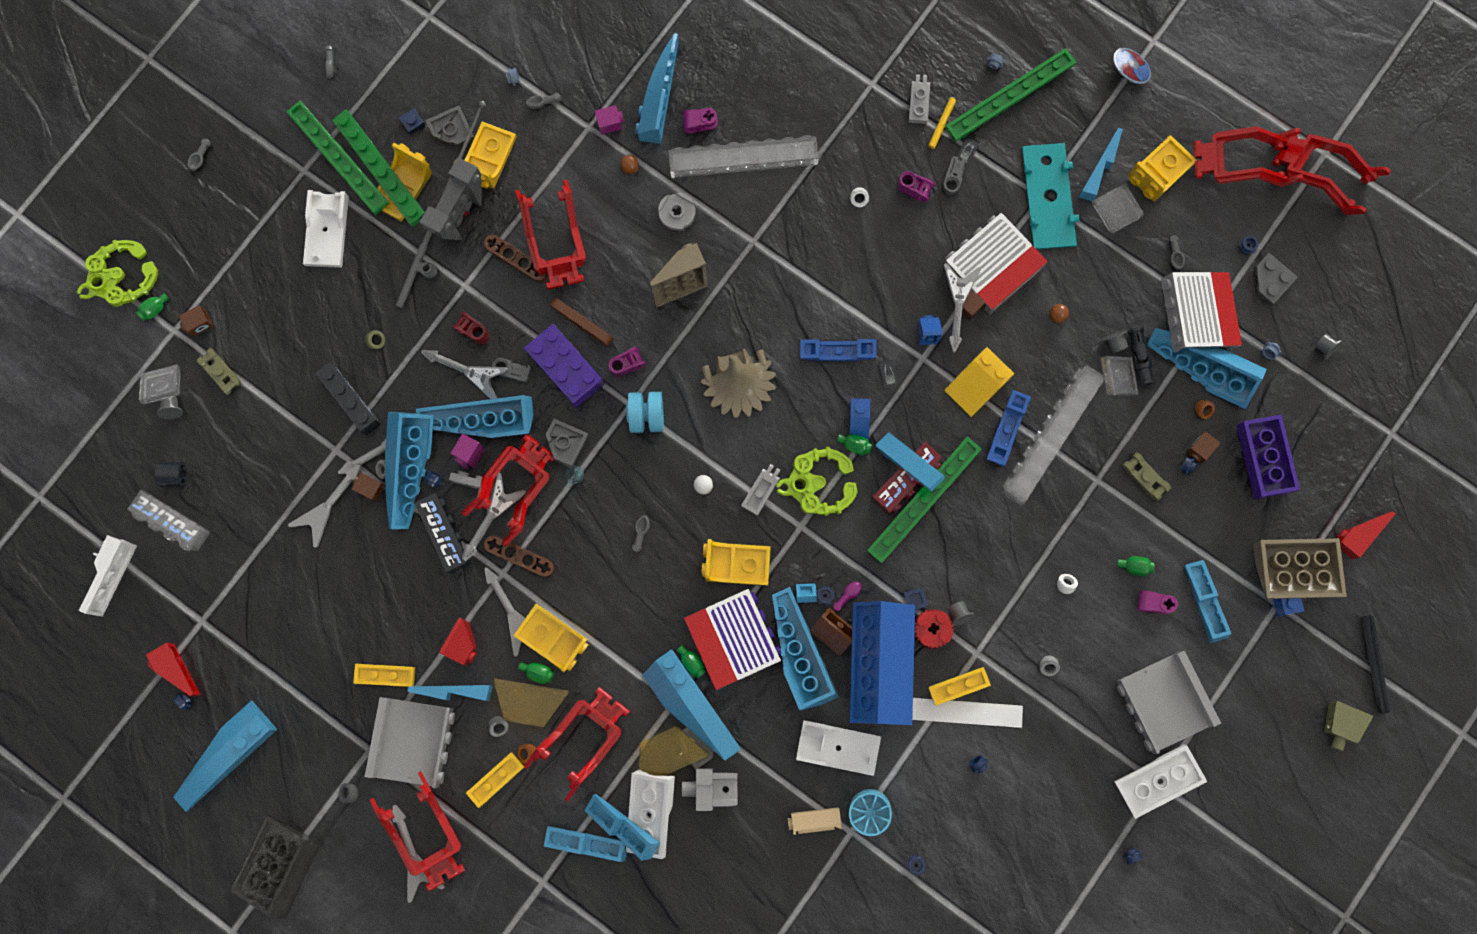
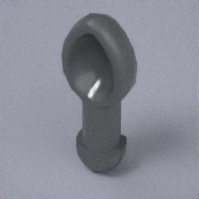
(329, 62)
(537, 101)
(196, 159)
(1177, 257)
(642, 527)

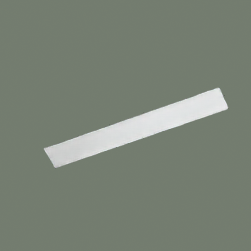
(968, 713)

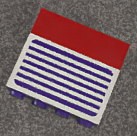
(733, 639)

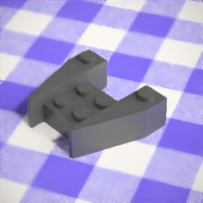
(457, 199)

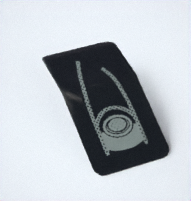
(968, 149)
(889, 373)

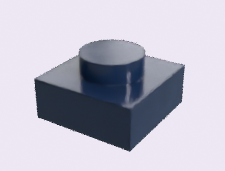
(412, 121)
(916, 597)

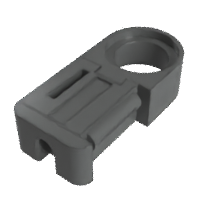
(954, 174)
(515, 371)

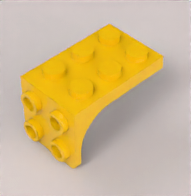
(490, 152)
(1161, 168)
(413, 173)
(736, 563)
(551, 638)

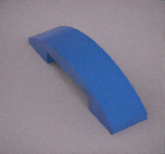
(838, 350)
(1008, 428)

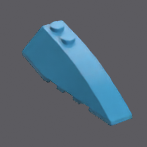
(657, 96)
(1213, 367)
(485, 417)
(405, 461)
(800, 655)
(688, 704)
(226, 751)

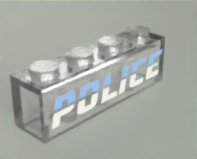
(168, 520)

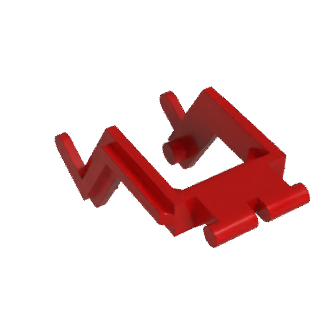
(1299, 150)
(1213, 156)
(560, 268)
(531, 460)
(602, 714)
(436, 864)

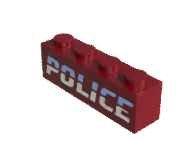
(902, 485)

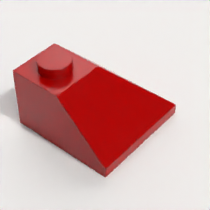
(460, 643)

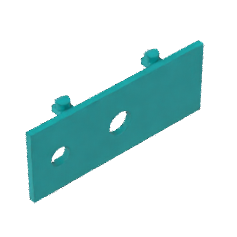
(1049, 221)

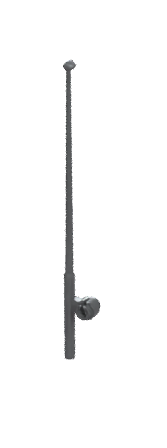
(428, 269)

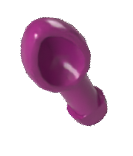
(851, 592)

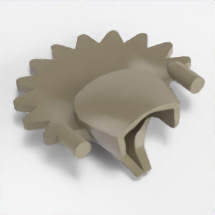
(739, 382)

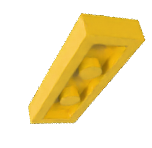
(384, 675)
(959, 686)
(495, 780)

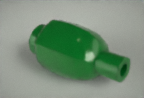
(151, 307)
(856, 444)
(1137, 565)
(691, 662)
(537, 672)

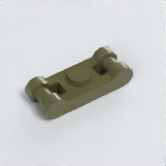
(219, 371)
(1146, 477)

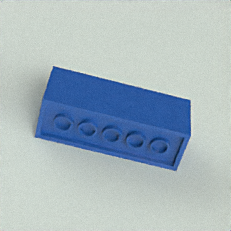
(882, 663)

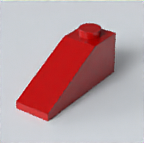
(1358, 538)
(169, 665)

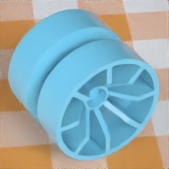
(639, 412)
(870, 812)

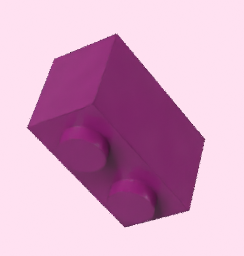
(467, 452)

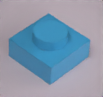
(806, 593)

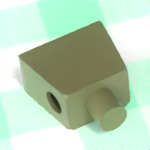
(1345, 724)

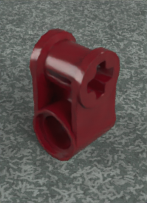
(469, 327)

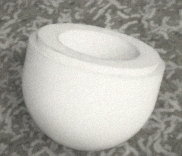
(856, 191)
(703, 484)
(1065, 588)

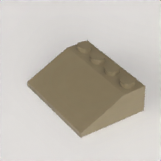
(680, 276)
(1300, 568)

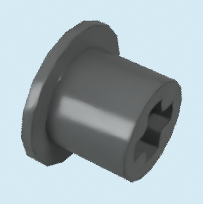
(1117, 341)
(1328, 345)
(169, 408)
(960, 613)

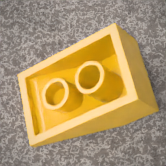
(979, 382)

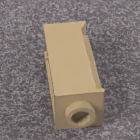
(815, 820)

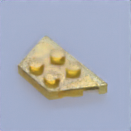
(528, 702)
(669, 752)

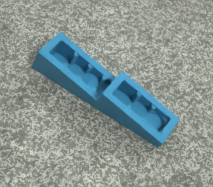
(1091, 188)
(910, 462)
(1207, 603)
(480, 692)
(617, 824)
(585, 844)

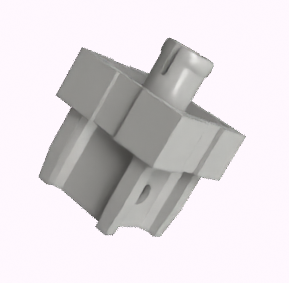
(709, 789)

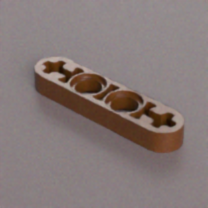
(515, 259)
(581, 322)
(518, 558)

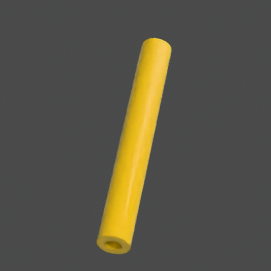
(942, 122)

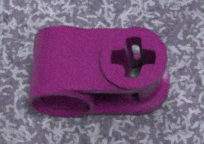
(697, 120)
(916, 186)
(627, 361)
(1153, 602)

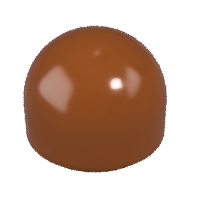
(629, 164)
(1059, 313)
(1199, 407)
(529, 748)

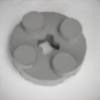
(676, 201)

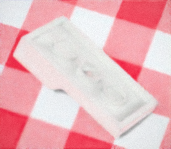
(323, 211)
(110, 567)
(819, 745)
(1175, 768)
(655, 796)

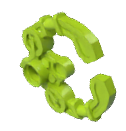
(111, 277)
(812, 483)

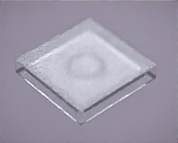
(1118, 208)
(1119, 376)
(159, 384)

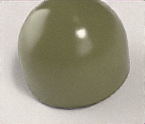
(368, 341)

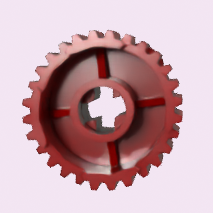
(942, 623)

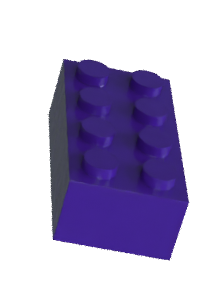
(564, 365)
(1268, 457)

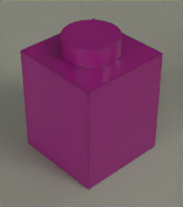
(609, 119)

